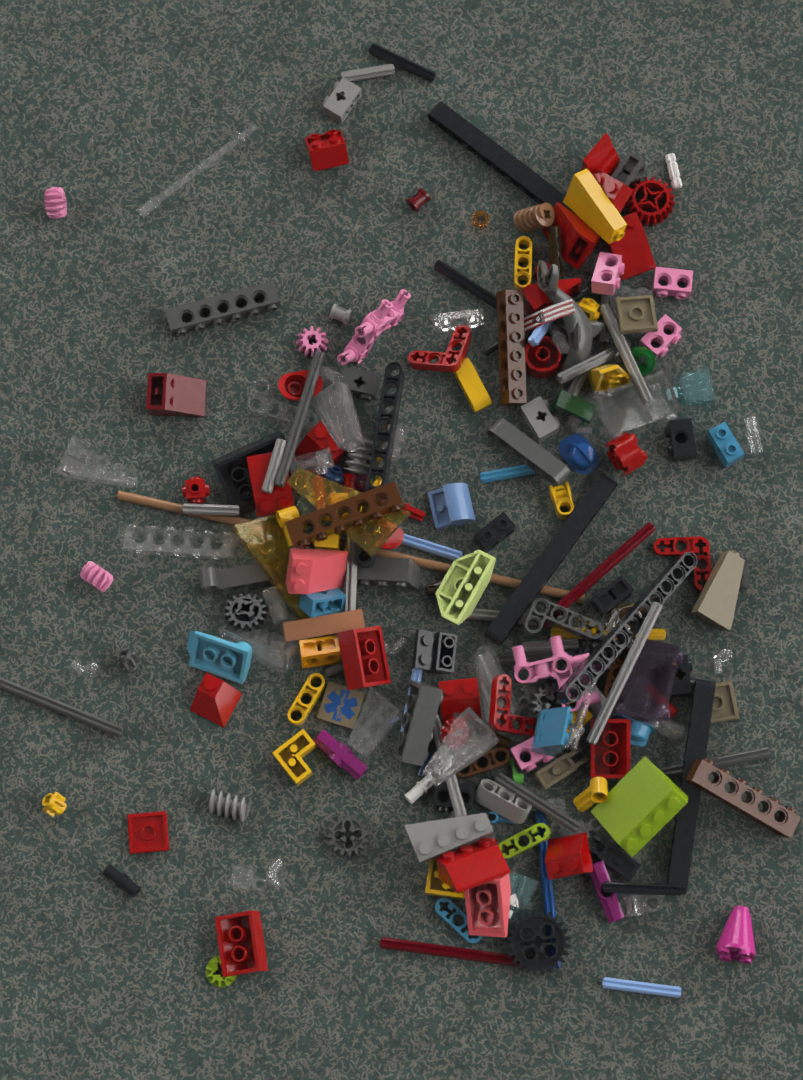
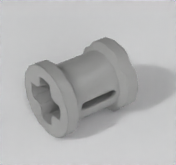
(340, 314)

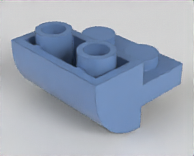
(451, 505)

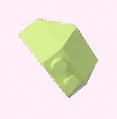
(464, 585)

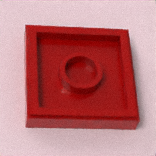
(148, 832)

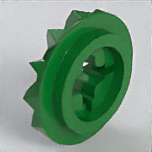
(649, 359)

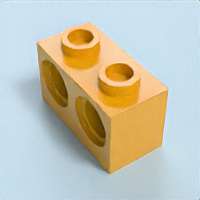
(319, 651)

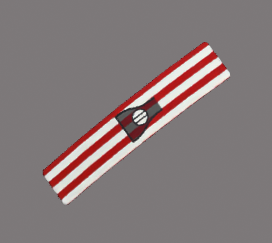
(548, 314)

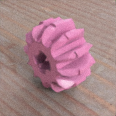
(55, 203)
(311, 335)
(96, 576)

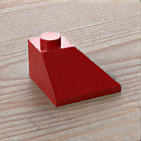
(215, 700)

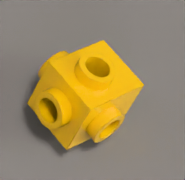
(590, 308)

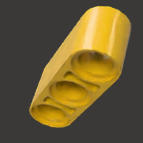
(522, 273)
(472, 386)
(311, 691)

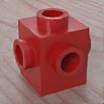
(198, 496)

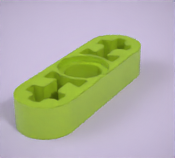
(539, 839)

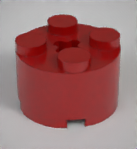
(542, 367)
(625, 453)

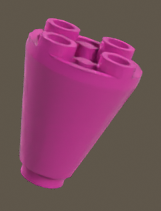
(737, 937)

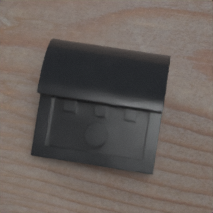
(434, 652)

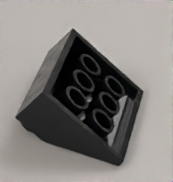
(234, 471)

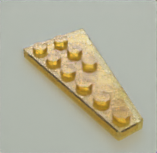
(324, 492)
(270, 550)

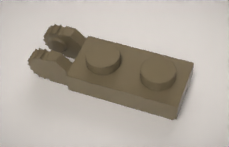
(559, 769)

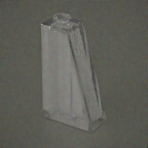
(339, 416)
(486, 668)

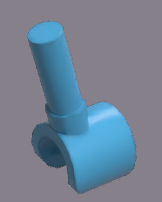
(499, 819)

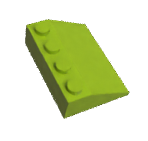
(639, 806)

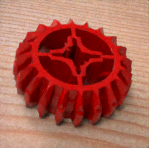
(662, 192)

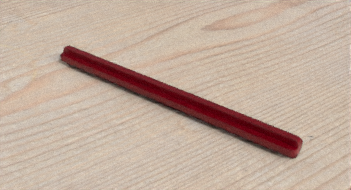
(604, 568)
(448, 951)

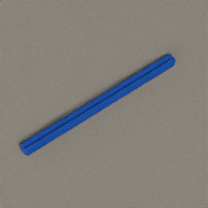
(547, 885)

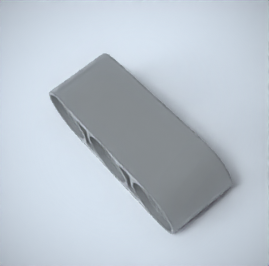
(502, 801)

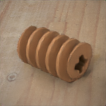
(534, 217)

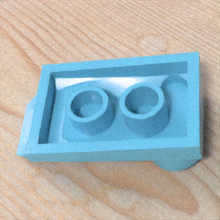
(219, 656)

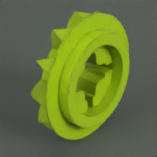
(217, 980)

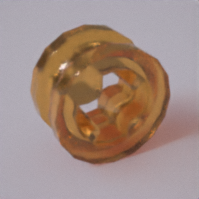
(485, 216)

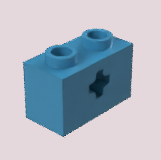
(725, 444)
(323, 602)

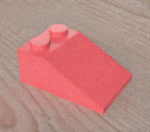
(315, 570)
(489, 908)

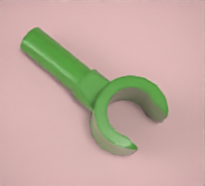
(517, 777)

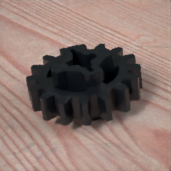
(245, 614)

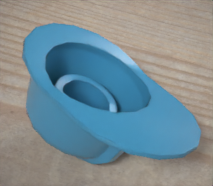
(638, 730)

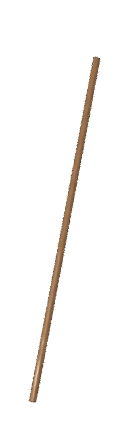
(422, 562)

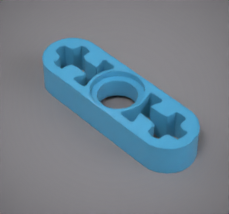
(443, 914)

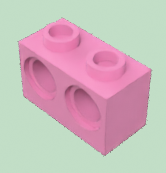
(607, 273)
(672, 277)
(660, 337)
(525, 747)

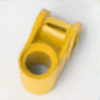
(561, 497)

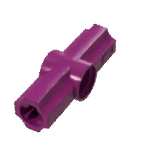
(340, 754)
(609, 904)

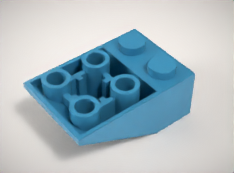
(551, 731)

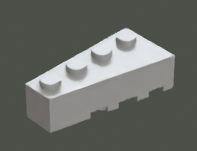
(439, 836)

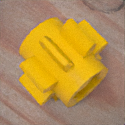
(54, 804)

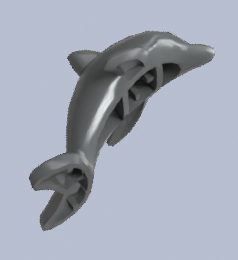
(575, 326)

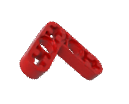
(421, 359)
(690, 543)
(507, 718)

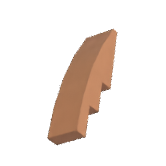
(323, 625)

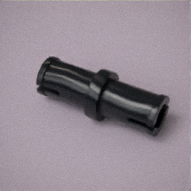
(121, 880)

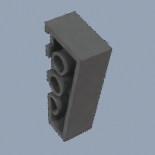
(418, 722)

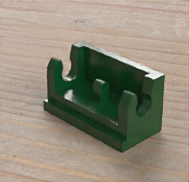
(574, 406)

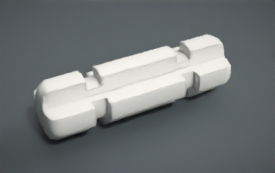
(673, 171)

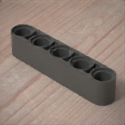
(528, 452)

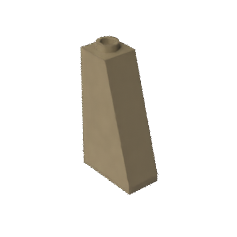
(720, 593)

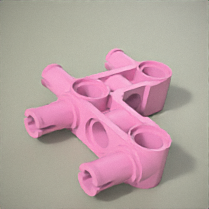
(372, 326)
(548, 668)

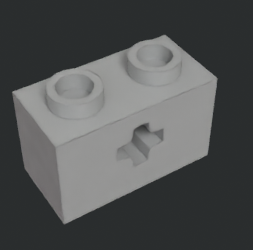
(340, 109)
(539, 428)

